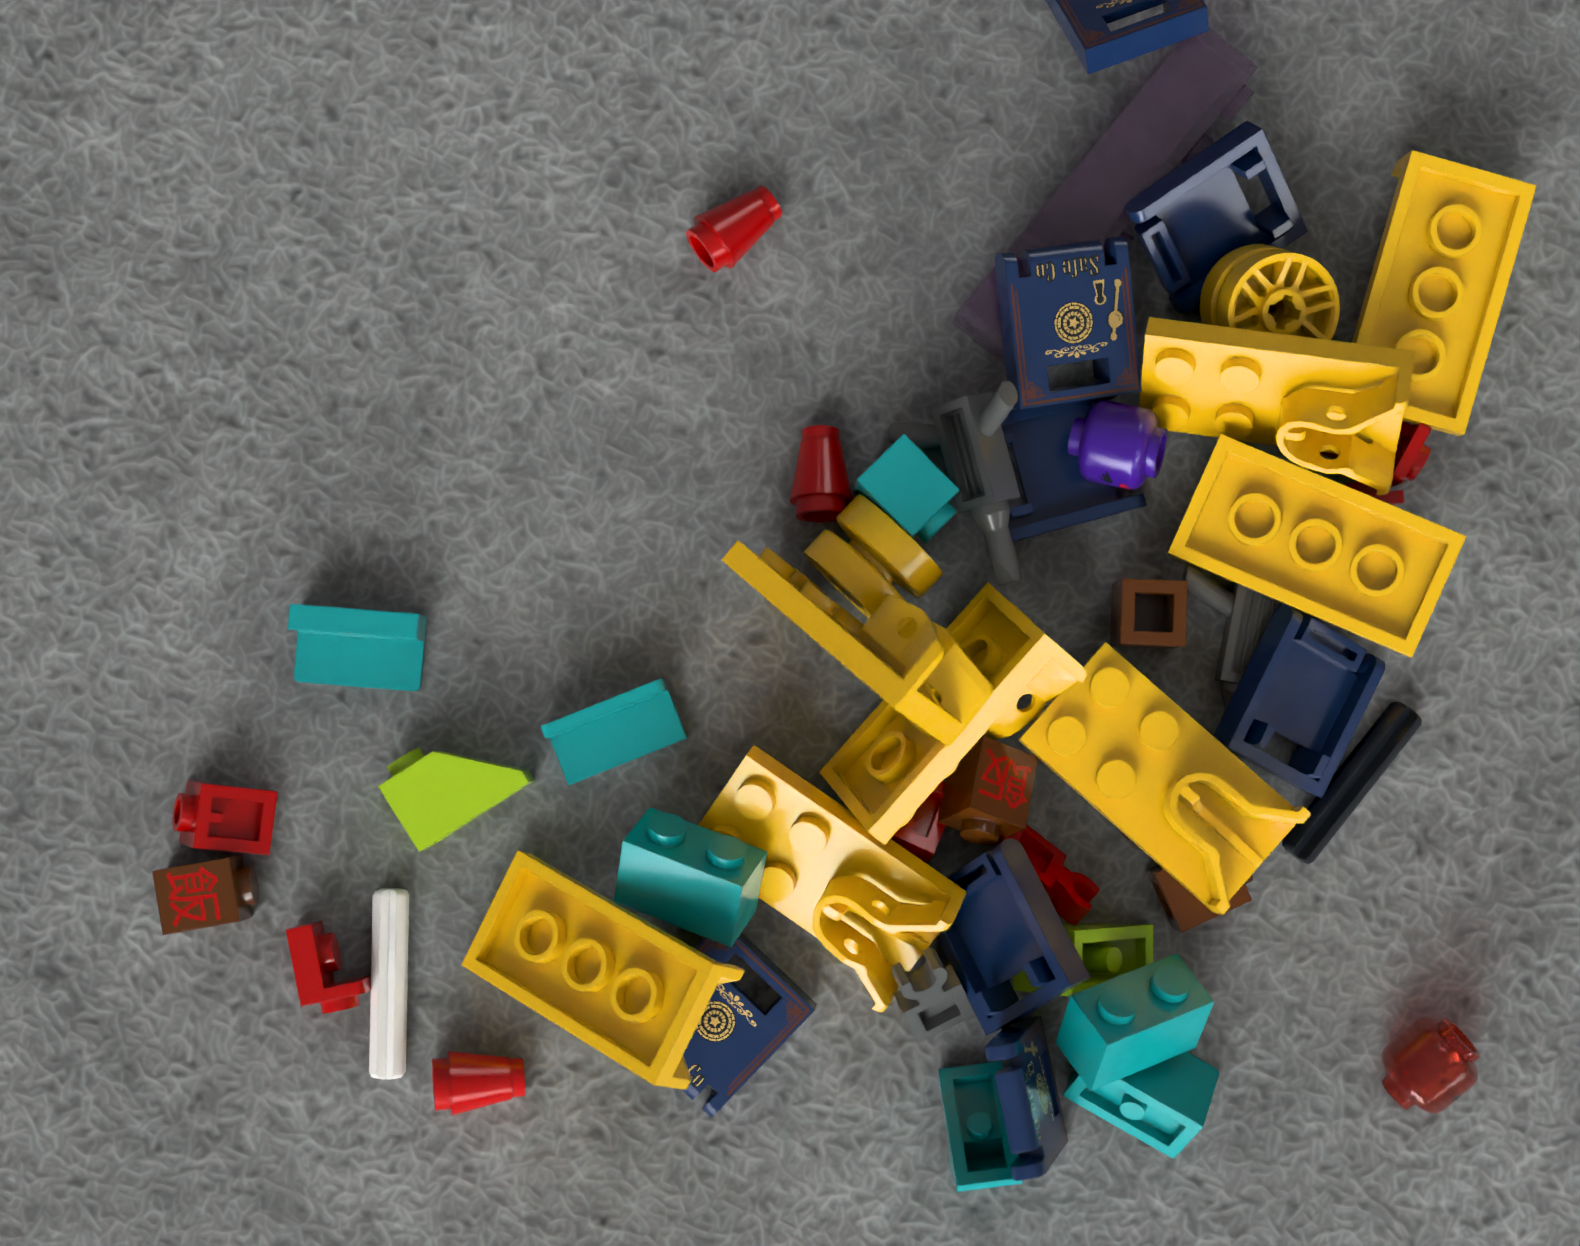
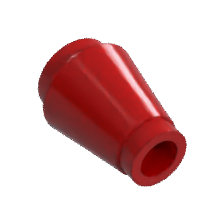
(732, 228)
(820, 476)
(475, 1081)

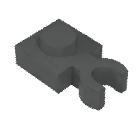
(931, 997)

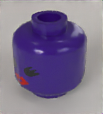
(1118, 444)

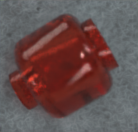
(1429, 1065)

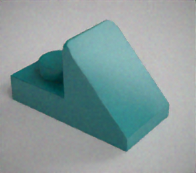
(975, 1127)

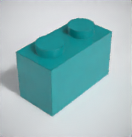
(909, 489)
(689, 876)
(1133, 1021)

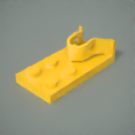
(1443, 279)
(1281, 393)
(1316, 545)
(890, 653)
(897, 764)
(1161, 779)
(833, 876)
(596, 969)

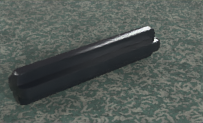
(1352, 781)

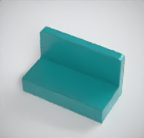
(358, 647)
(615, 731)
(1156, 1105)

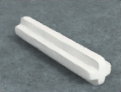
(389, 983)

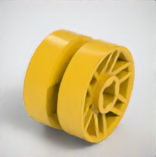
(1271, 292)
(872, 559)

